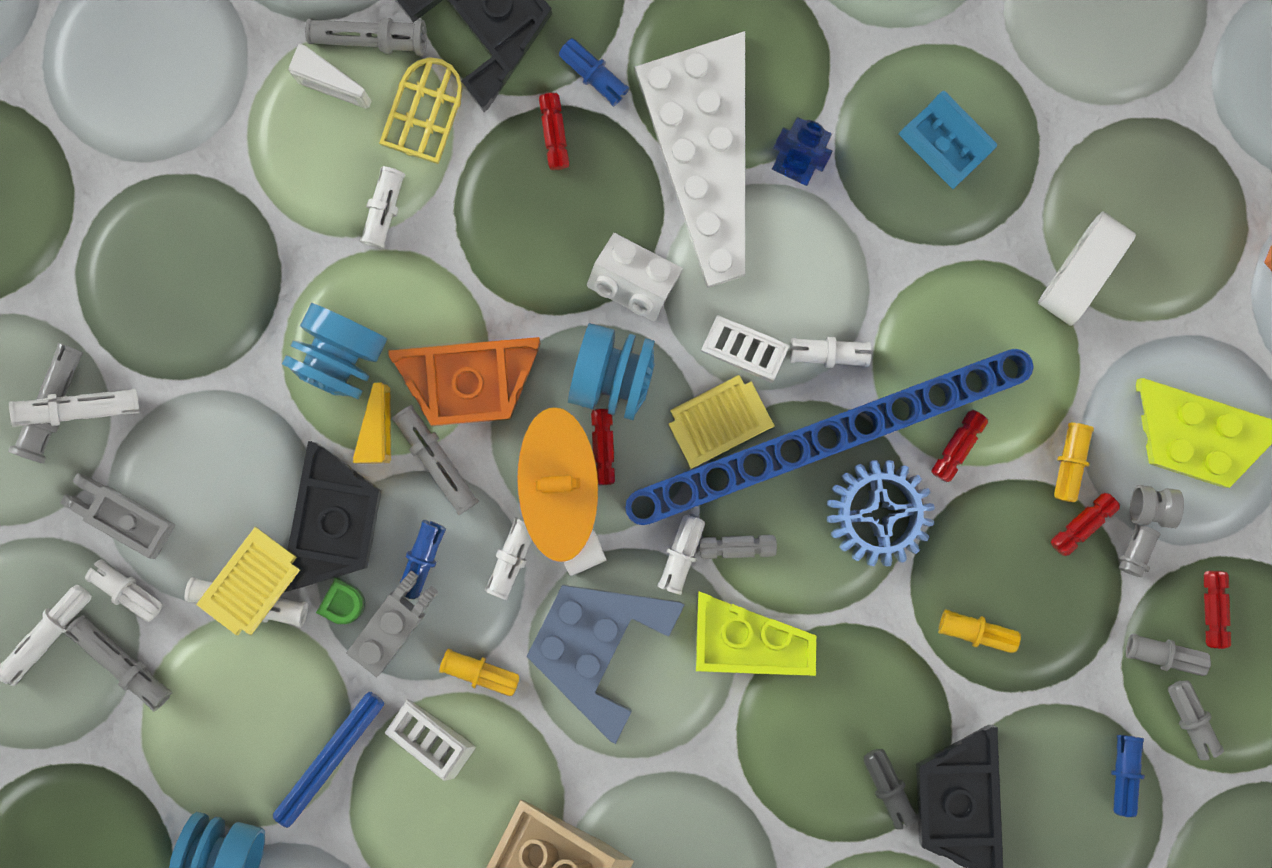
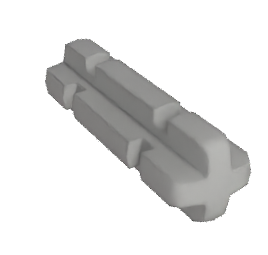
(738, 546)

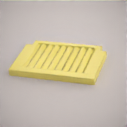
(719, 420)
(250, 583)

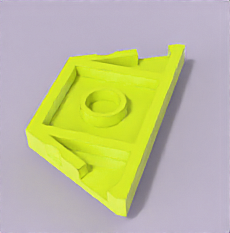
(1200, 434)

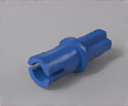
(593, 71)
(423, 555)
(1127, 775)

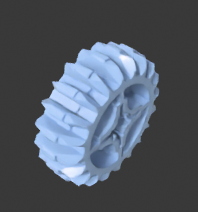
(883, 531)

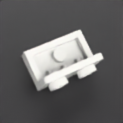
(633, 277)

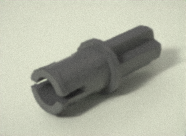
(890, 788)

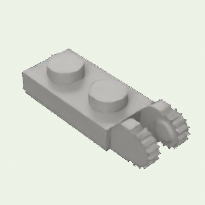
(120, 517)
(390, 627)

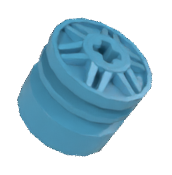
(334, 351)
(611, 371)
(204, 844)

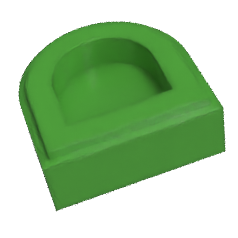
(342, 603)

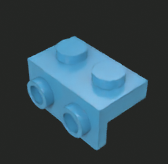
(948, 139)

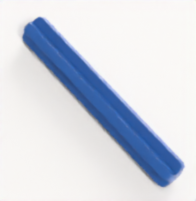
(328, 759)

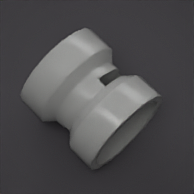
(1156, 506)

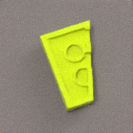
(747, 642)

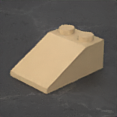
(546, 841)

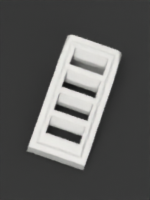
(318, 74)
(764, 341)
(422, 753)

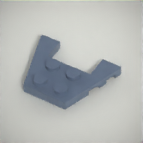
(581, 640)

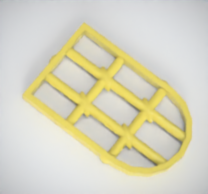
(429, 124)

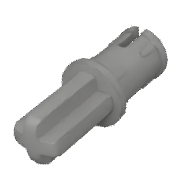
(1168, 655)
(1195, 719)

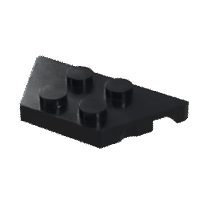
(331, 519)
(962, 801)

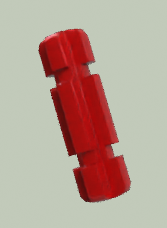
(554, 131)
(603, 446)
(959, 446)
(1085, 524)
(1217, 609)

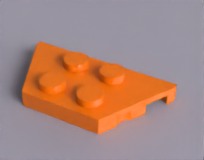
(467, 379)

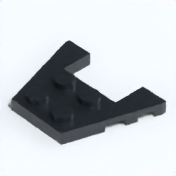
(504, 31)

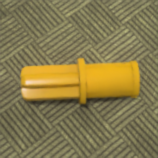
(1073, 461)
(979, 631)
(479, 673)

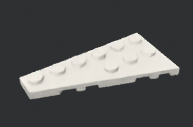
(700, 127)

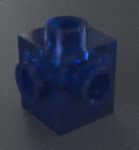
(802, 150)

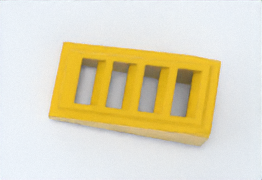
(375, 433)

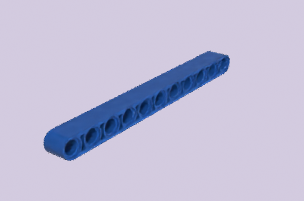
(884, 422)

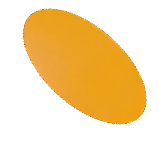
(557, 484)

